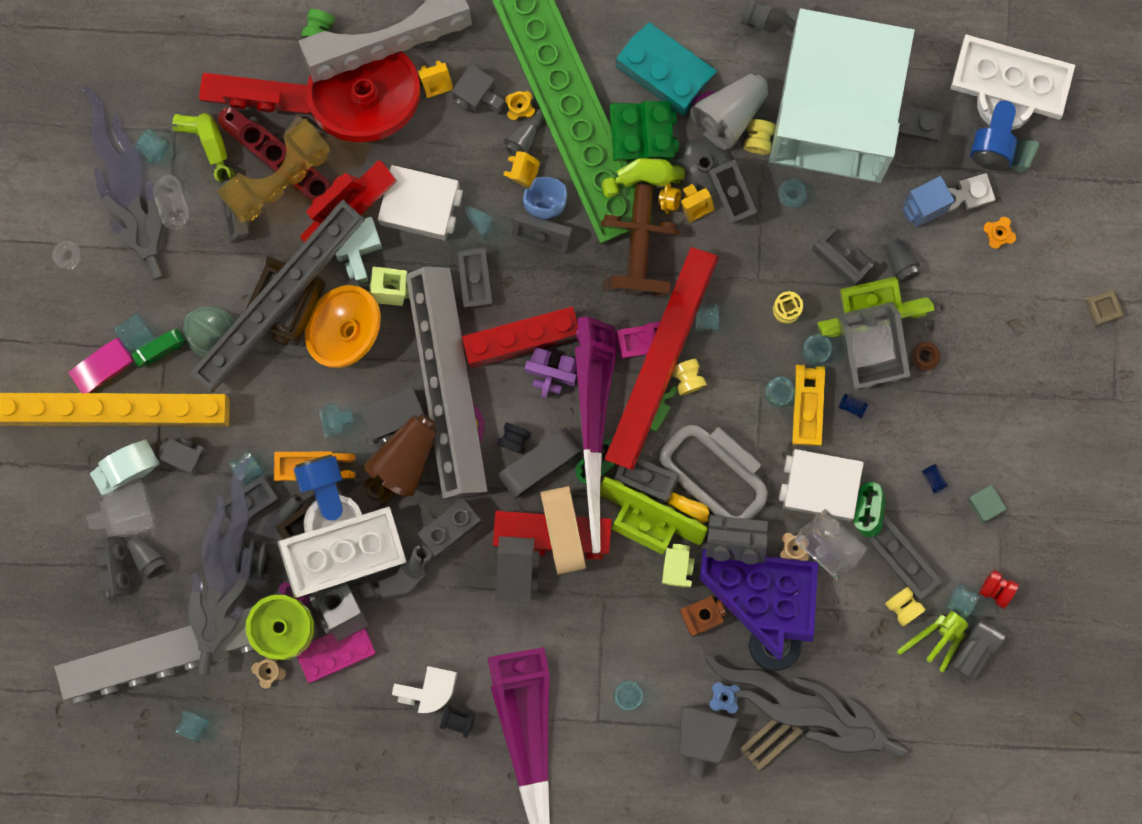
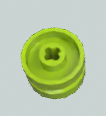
(297, 632)

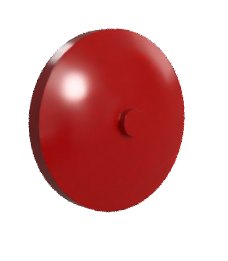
(367, 100)

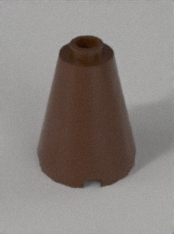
(404, 456)

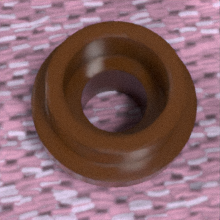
(925, 347)

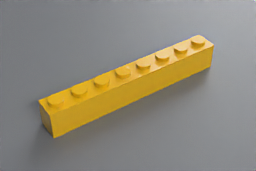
(114, 409)

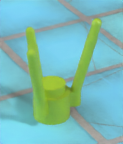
(951, 629)

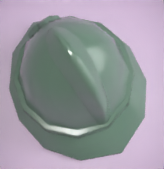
(205, 327)

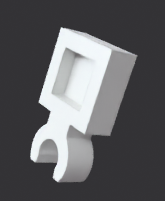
(972, 192)

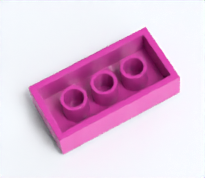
(329, 656)

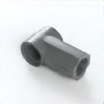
(981, 643)

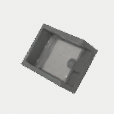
(874, 345)

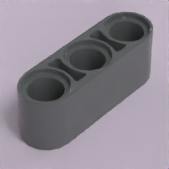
(540, 463)

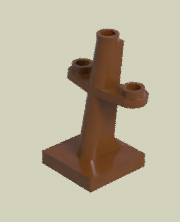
(640, 229)

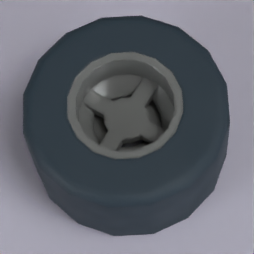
(767, 660)

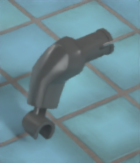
(403, 582)

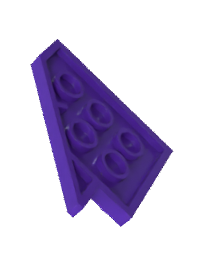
(769, 597)

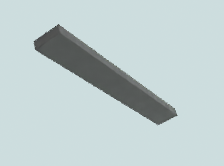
(277, 296)

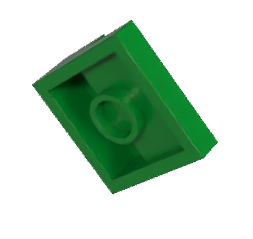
(643, 130)

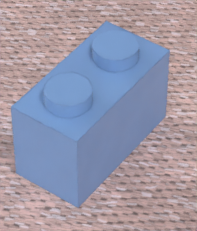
(927, 202)

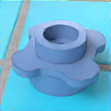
(718, 703)

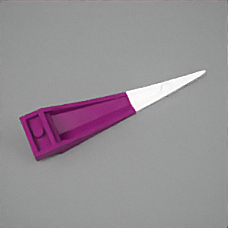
(594, 372)
(522, 705)

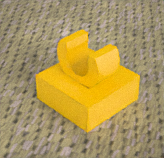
(435, 79)
(523, 169)
(696, 203)

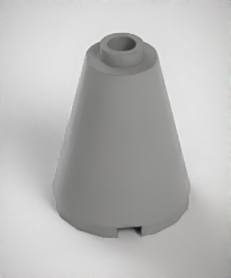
(730, 110)

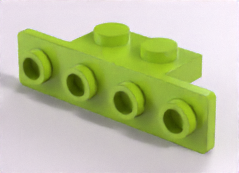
(875, 294)
(647, 519)

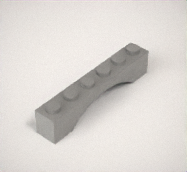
(336, 53)

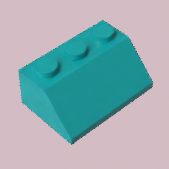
(664, 68)

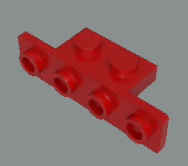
(254, 93)
(356, 192)

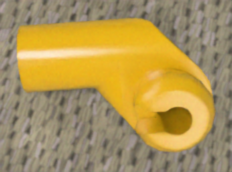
(695, 509)

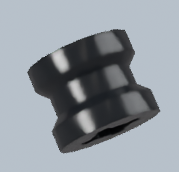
(514, 438)

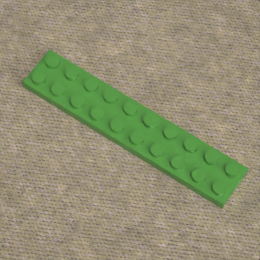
(568, 107)

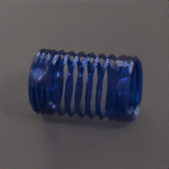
(844, 405)
(933, 468)

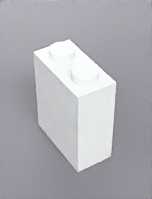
(420, 203)
(820, 484)

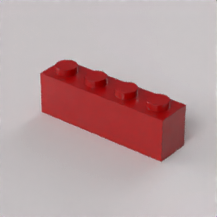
(520, 337)
(535, 527)

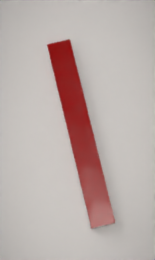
(661, 358)

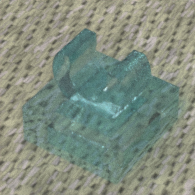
(333, 420)

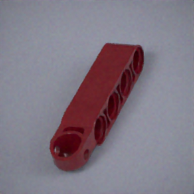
(242, 127)

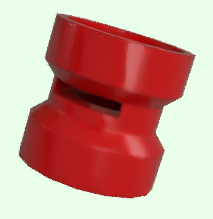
(992, 586)

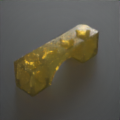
(247, 195)

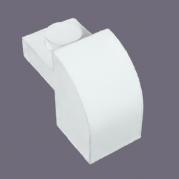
(436, 692)

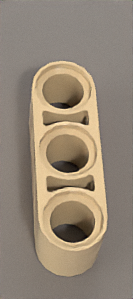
(563, 530)

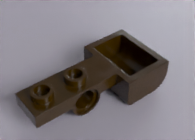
(368, 497)

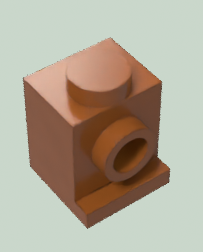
(694, 623)

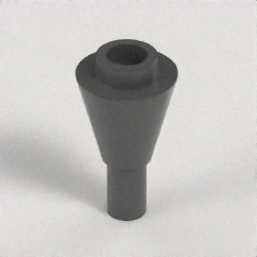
(522, 138)

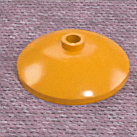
(343, 326)

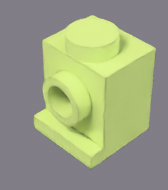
(389, 286)
(677, 566)

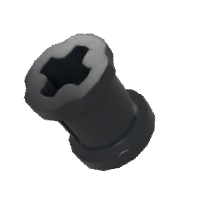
(457, 721)

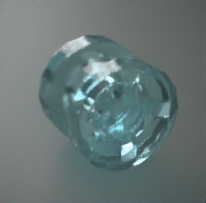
(151, 146)
(707, 318)
(816, 355)
(774, 393)
(252, 470)
(962, 600)
(625, 693)
(191, 725)

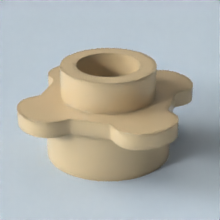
(789, 553)
(267, 679)

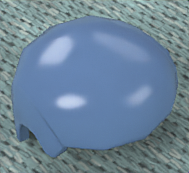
(545, 198)

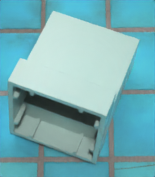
(842, 96)

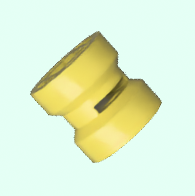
(759, 137)
(786, 312)
(687, 374)
(908, 612)

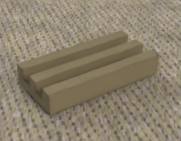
(752, 756)

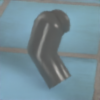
(291, 507)

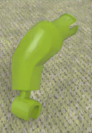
(210, 137)
(653, 171)

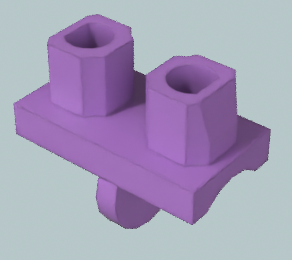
(539, 367)

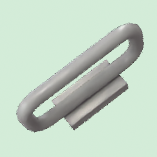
(730, 453)

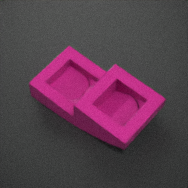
(636, 340)
(101, 366)

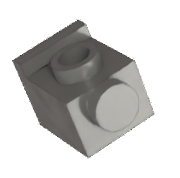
(182, 455)

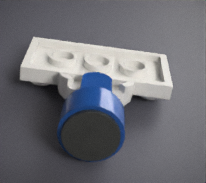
(1008, 90)
(337, 537)

